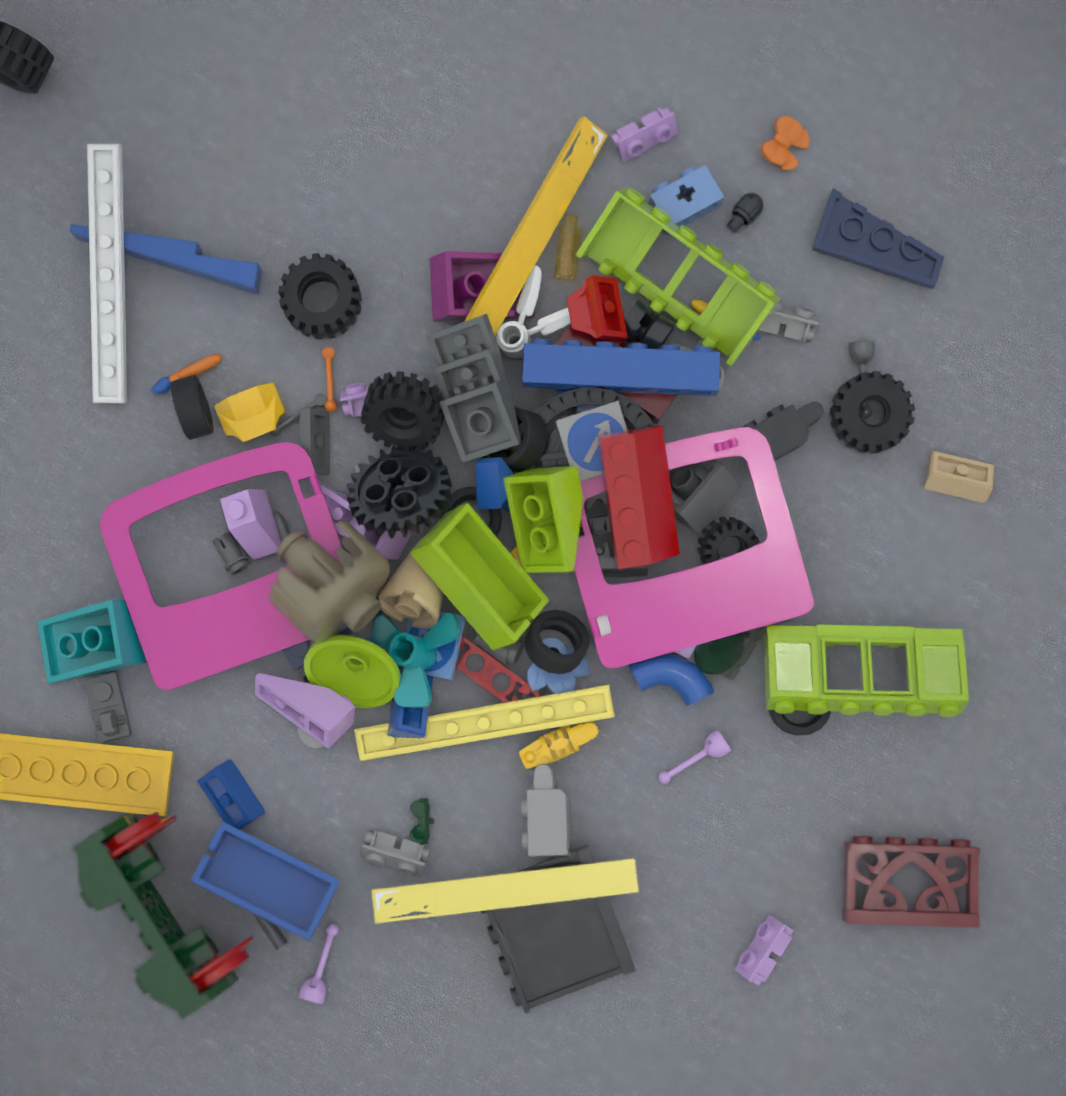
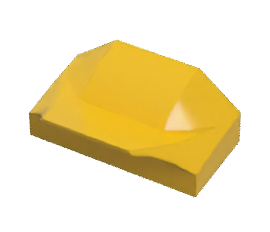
(251, 412)

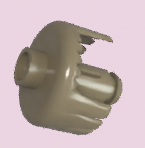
(322, 593)

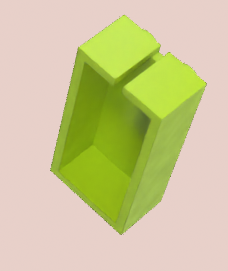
(479, 577)

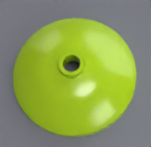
(353, 669)

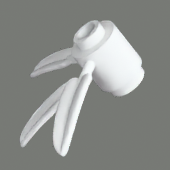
(525, 307)

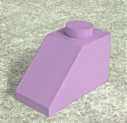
(252, 522)

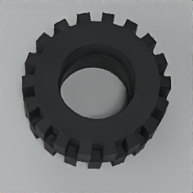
(22, 60)
(311, 272)

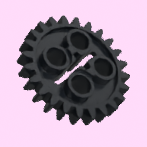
(399, 491)

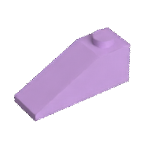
(339, 510)
(308, 706)

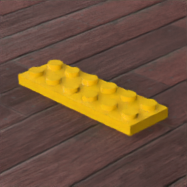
(85, 774)

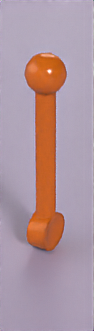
(328, 354)

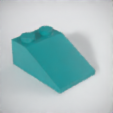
(89, 642)

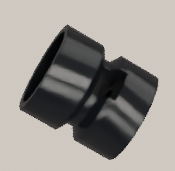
(657, 329)

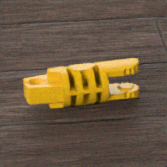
(557, 744)

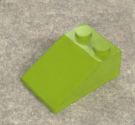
(546, 517)

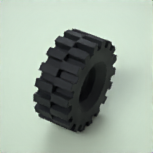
(847, 415)
(401, 426)

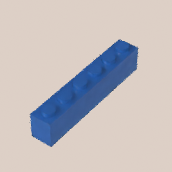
(621, 369)

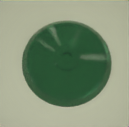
(720, 654)

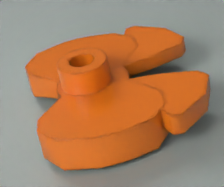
(788, 133)

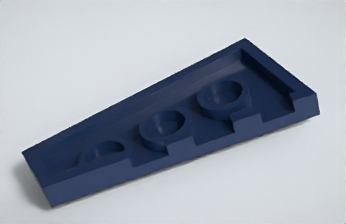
(867, 241)

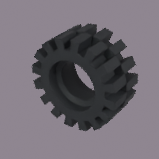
(719, 532)

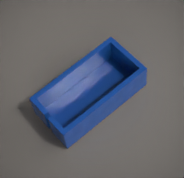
(265, 881)

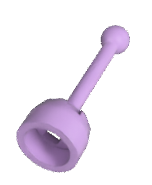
(714, 745)
(314, 988)

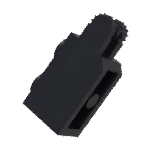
(787, 427)

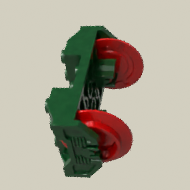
(119, 867)

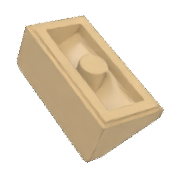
(959, 477)

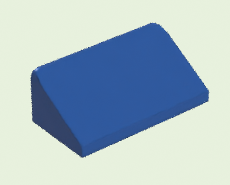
(408, 721)
(231, 795)

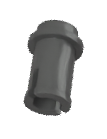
(231, 554)

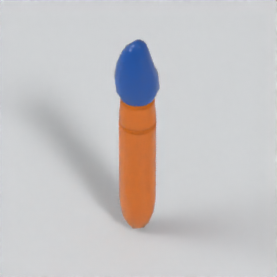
(196, 368)

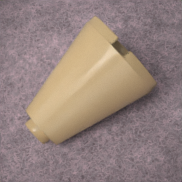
(412, 595)

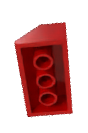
(638, 496)

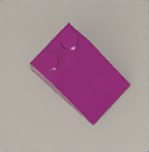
(458, 281)

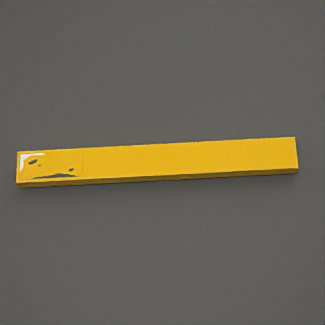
(538, 223)

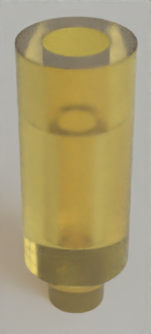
(567, 246)

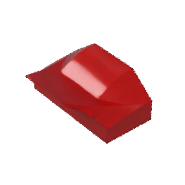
(598, 309)

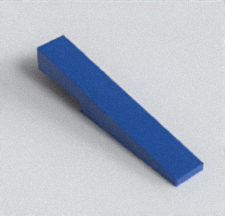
(187, 258)

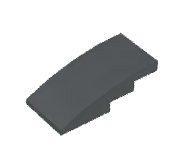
(474, 388)

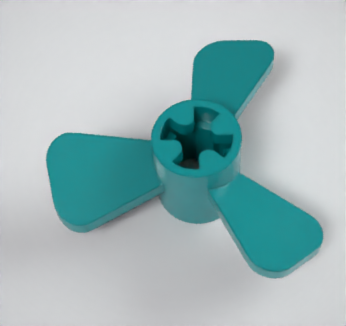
(415, 655)

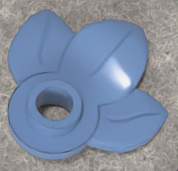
(556, 683)

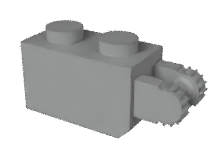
(547, 817)

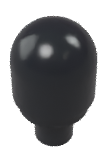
(745, 211)

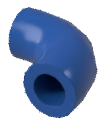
(673, 672)

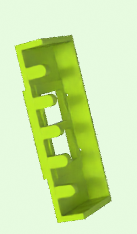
(624, 239)
(799, 678)

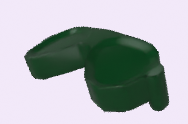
(421, 810)

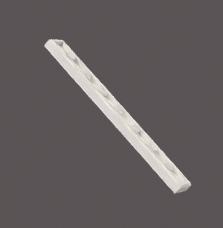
(107, 273)

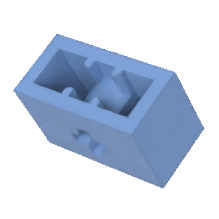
(693, 182)

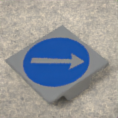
(581, 440)

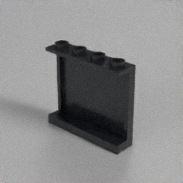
(559, 944)

